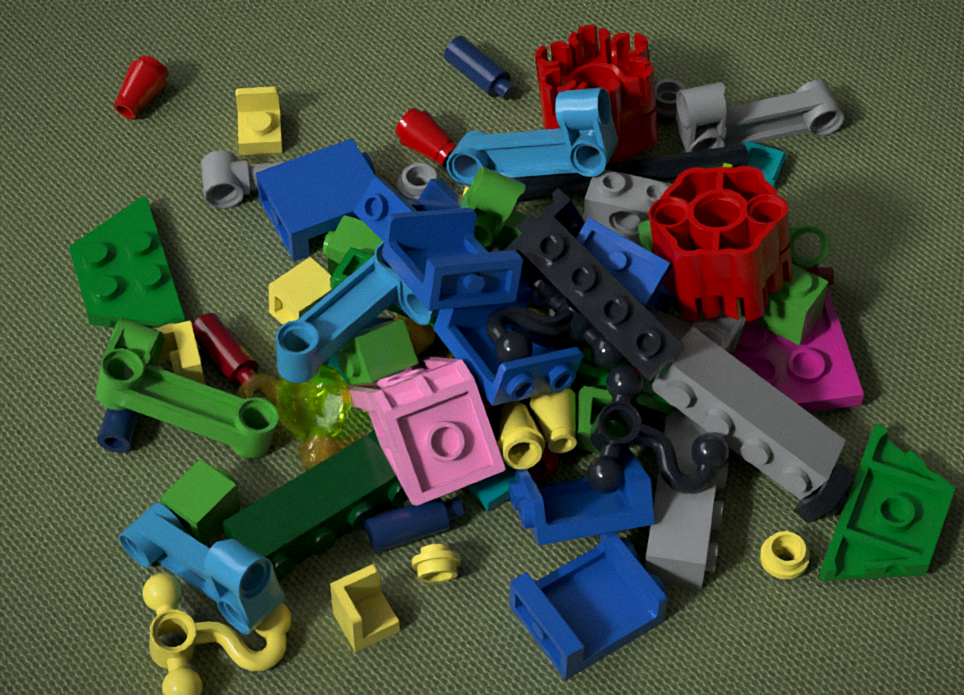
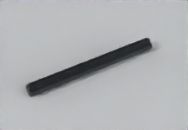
(655, 168)

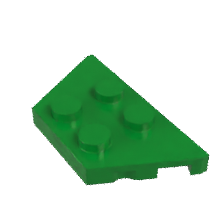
(126, 271)
(889, 516)

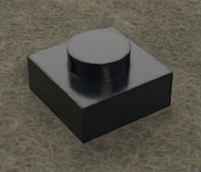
(827, 498)

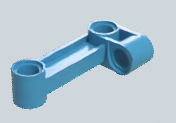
(583, 122)
(340, 315)
(226, 572)

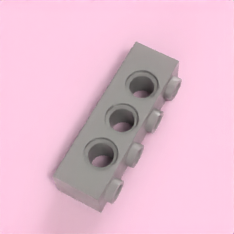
(621, 201)

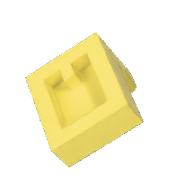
(259, 120)
(181, 350)

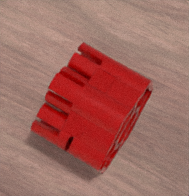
(622, 72)
(724, 239)

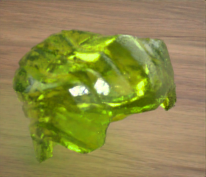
(315, 405)

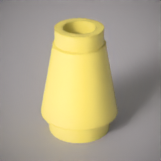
(556, 419)
(519, 437)

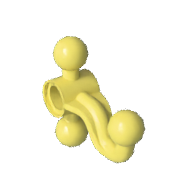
(162, 594)

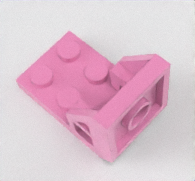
(431, 427)

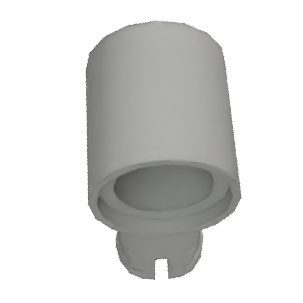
(228, 179)

